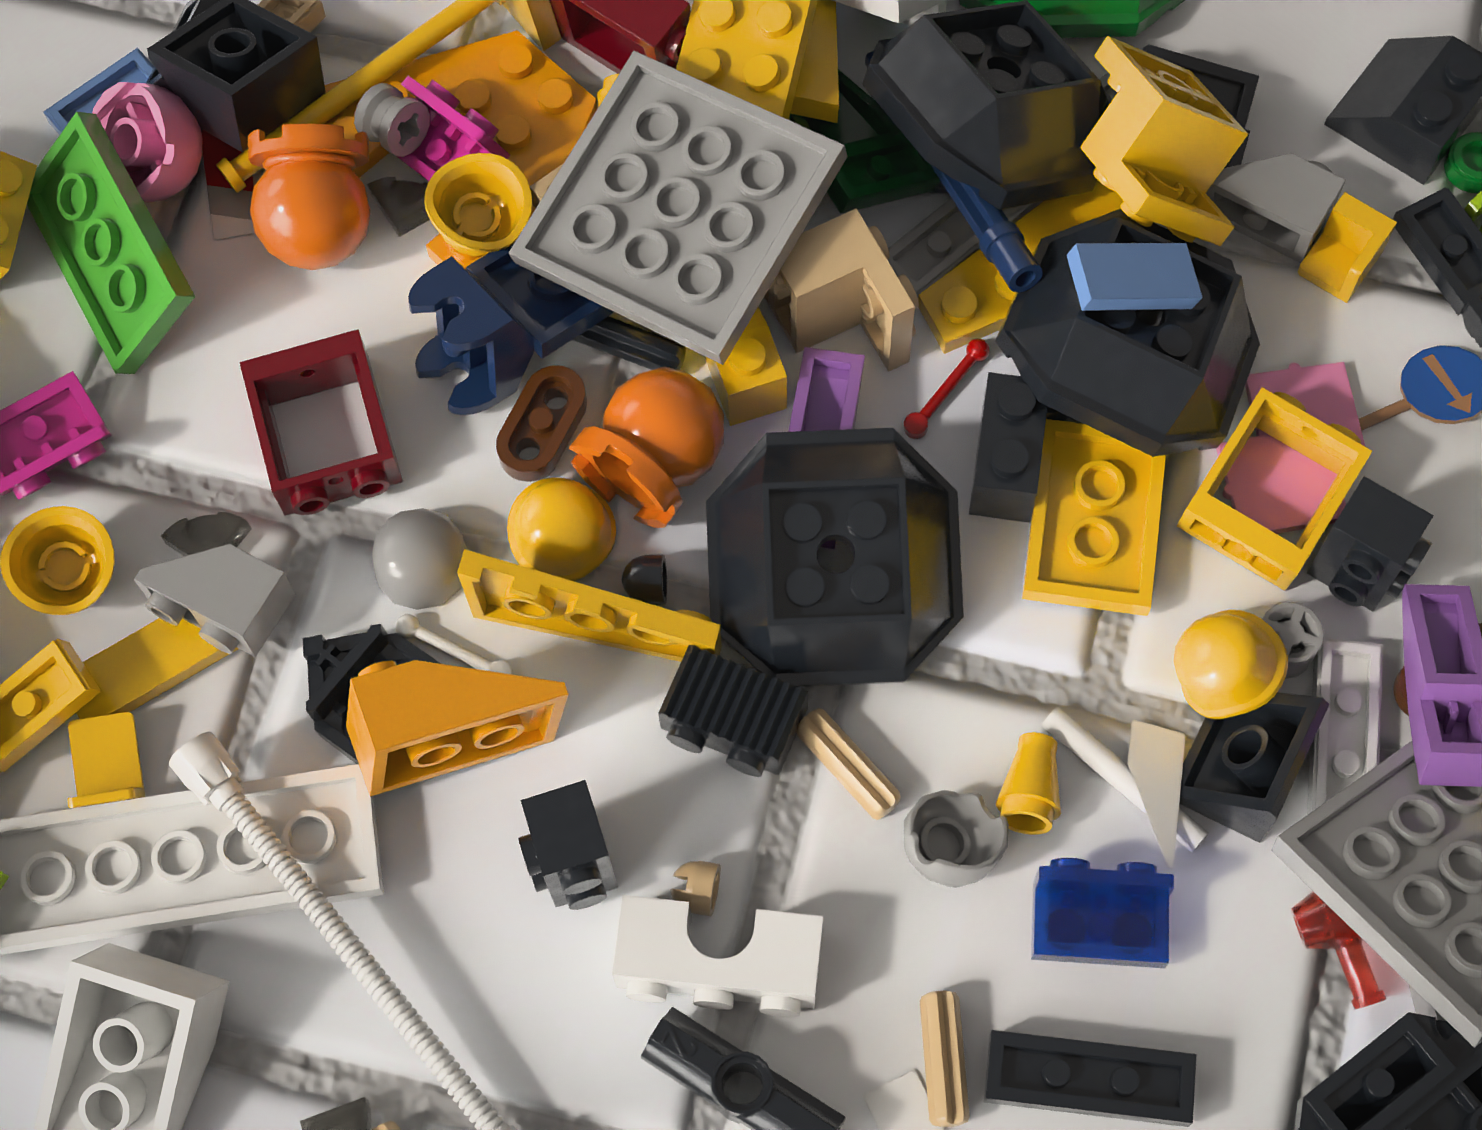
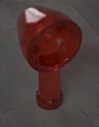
(1324, 929)

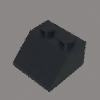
(240, 69)
(1412, 102)

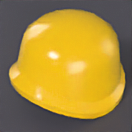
(479, 203)
(561, 528)
(58, 560)
(1230, 663)

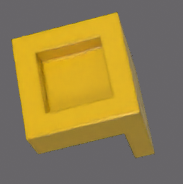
(1347, 247)

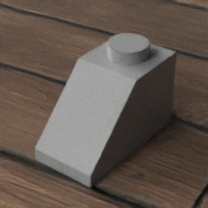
(1278, 201)

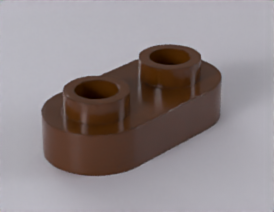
(540, 427)

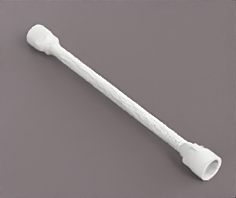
(214, 778)

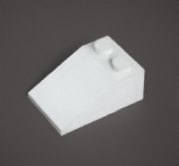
(129, 1043)

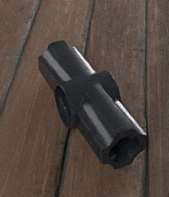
(705, 1063)

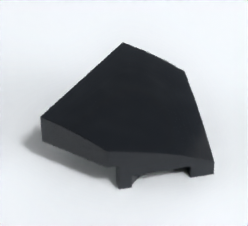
(334, 663)

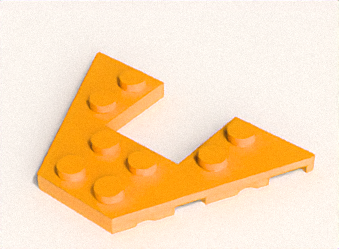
(511, 86)

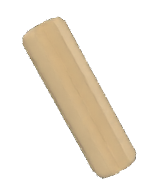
(848, 763)
(944, 1059)

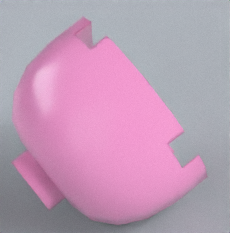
(152, 136)

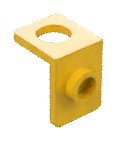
(105, 759)

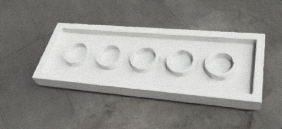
(180, 862)

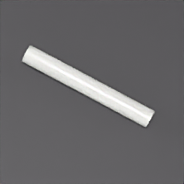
(1113, 770)

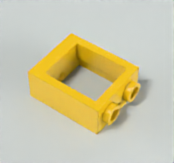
(1242, 537)

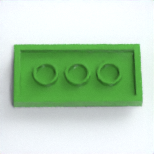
(107, 244)

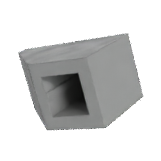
(221, 592)

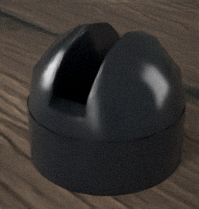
(646, 579)

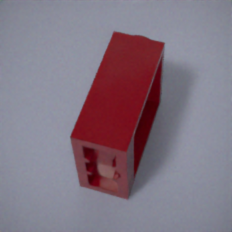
(618, 27)
(304, 372)

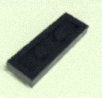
(1090, 1078)

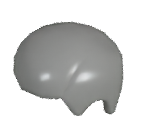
(418, 558)
(954, 838)

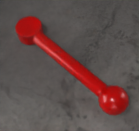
(917, 422)

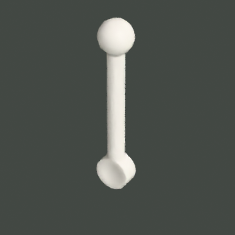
(409, 627)

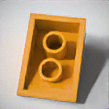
(442, 718)

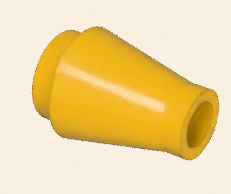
(1031, 787)

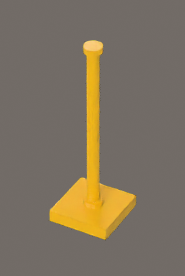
(533, 15)

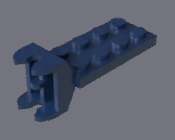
(493, 323)

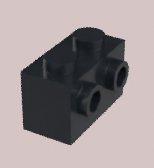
(1372, 546)
(567, 847)

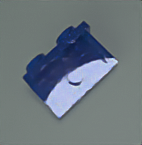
(1101, 914)

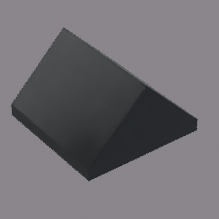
(1249, 762)

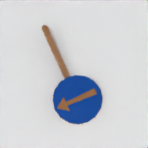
(1438, 386)

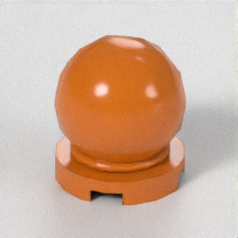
(309, 199)
(654, 438)

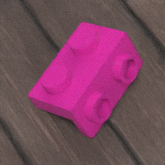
(449, 131)
(47, 431)

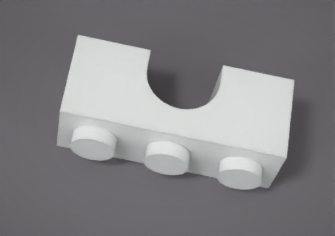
(772, 970)

